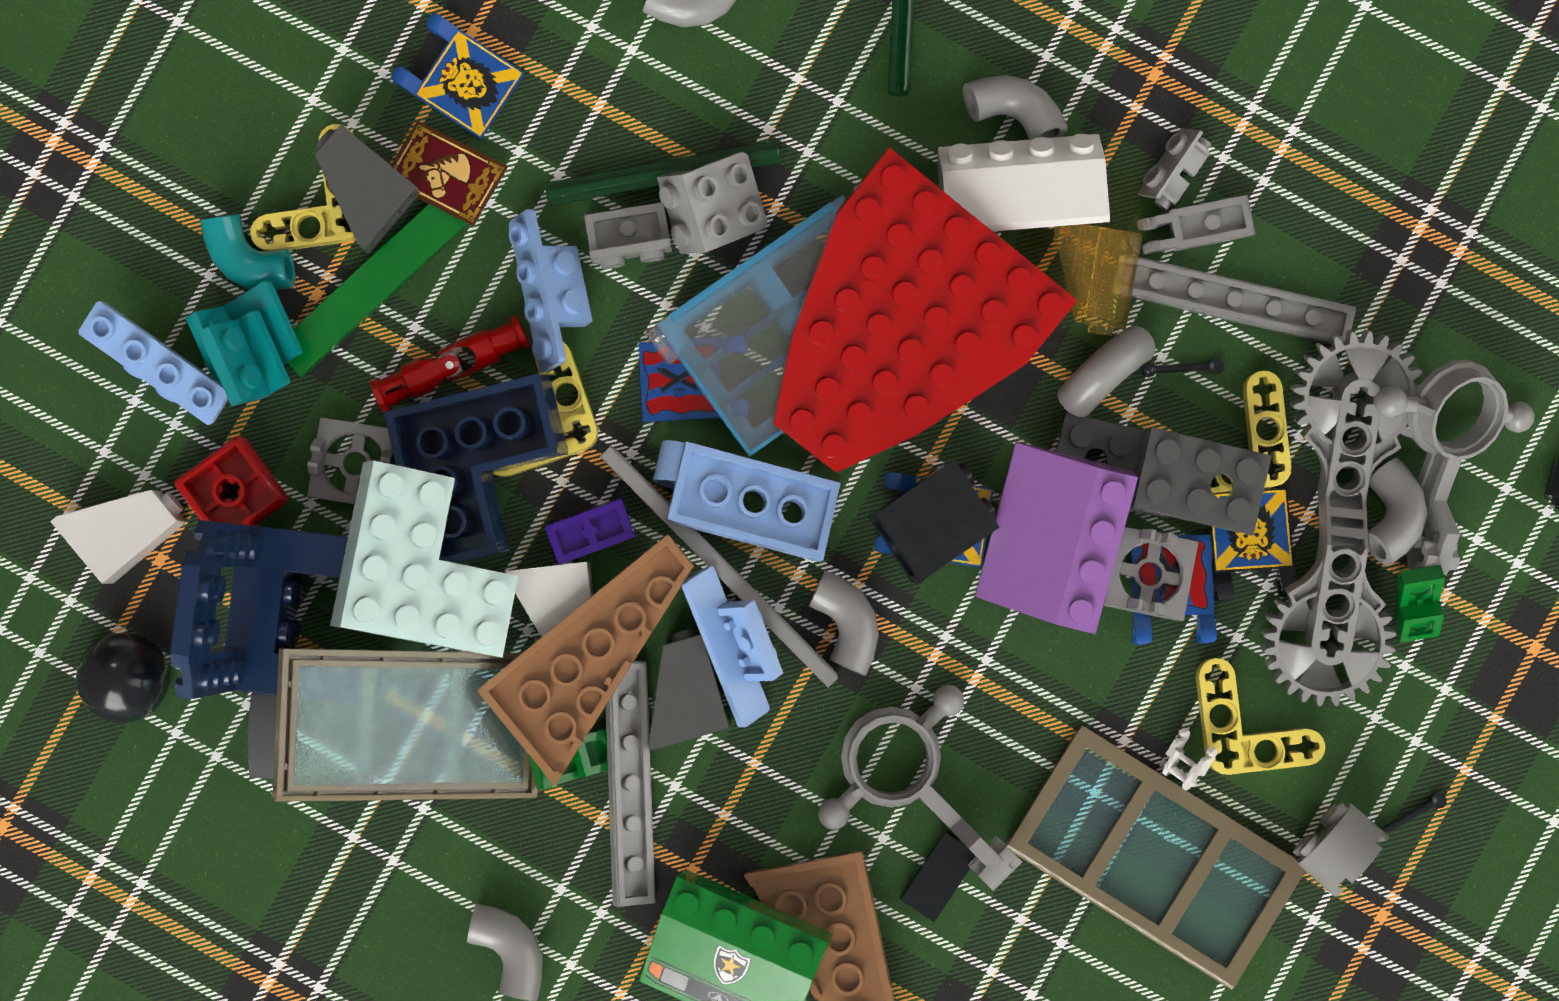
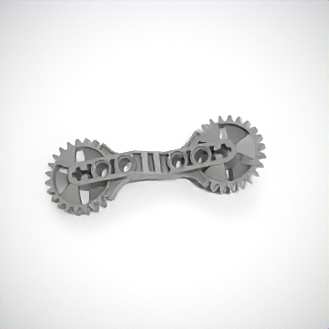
(1341, 522)

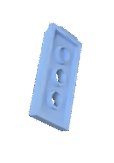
(711, 493)

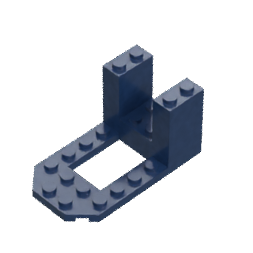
(261, 604)

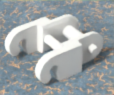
(1176, 753)

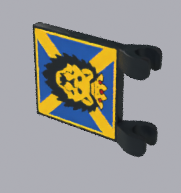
(1265, 550)

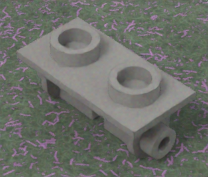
(1184, 152)

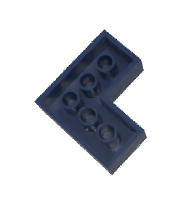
(470, 440)

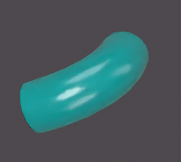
(240, 261)

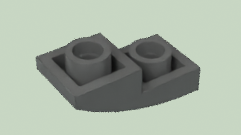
(261, 735)

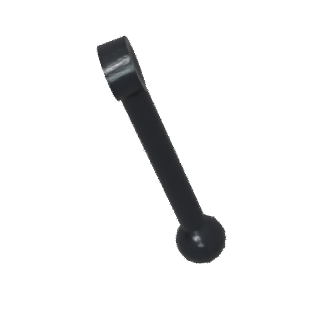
(1214, 366)
(1436, 800)

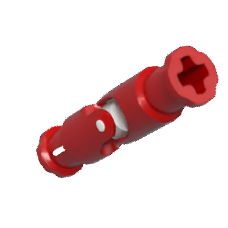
(423, 375)

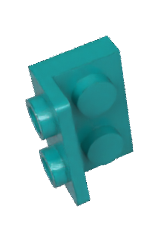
(245, 358)

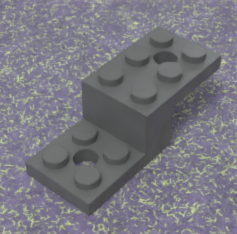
(1175, 471)

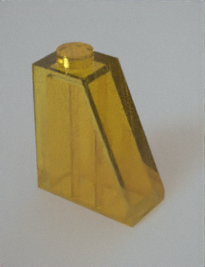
(1099, 273)

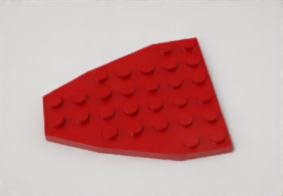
(906, 318)

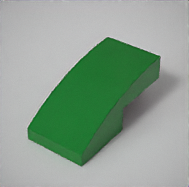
(1418, 603)
(587, 761)

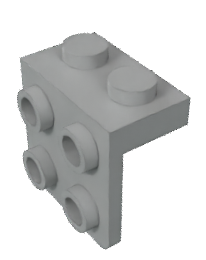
(712, 204)

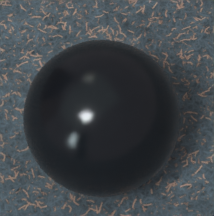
(122, 677)

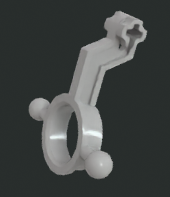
(1440, 467)
(992, 860)

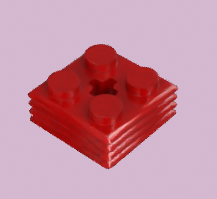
(234, 463)

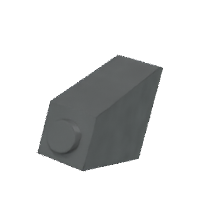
(364, 185)
(686, 694)

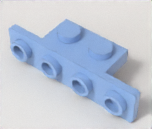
(550, 287)
(154, 362)
(735, 644)

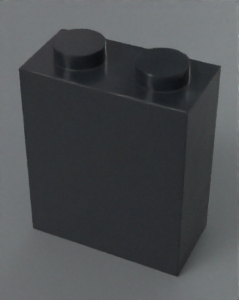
(934, 521)

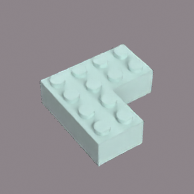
(394, 572)

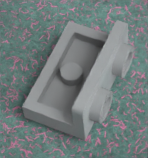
(627, 235)

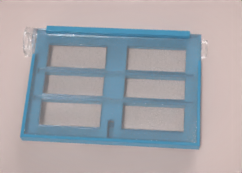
(740, 330)

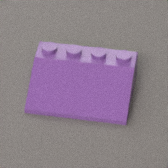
(1056, 536)

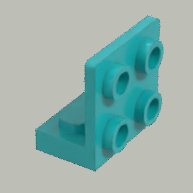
(261, 298)

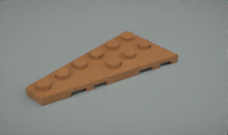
(569, 675)
(838, 898)

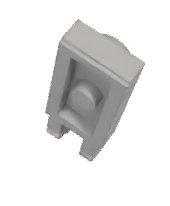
(1201, 225)

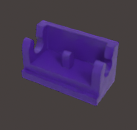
(590, 530)

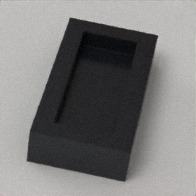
(938, 877)

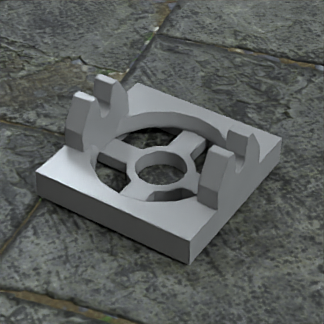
(328, 433)
(1185, 553)

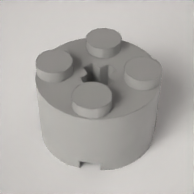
(1341, 848)

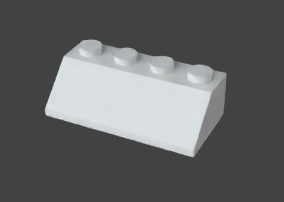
(1028, 181)

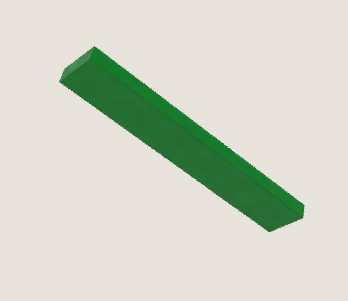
(373, 285)

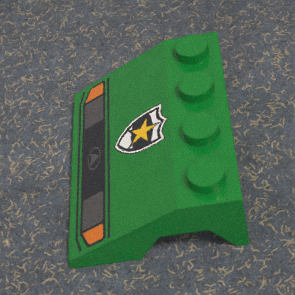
(730, 947)

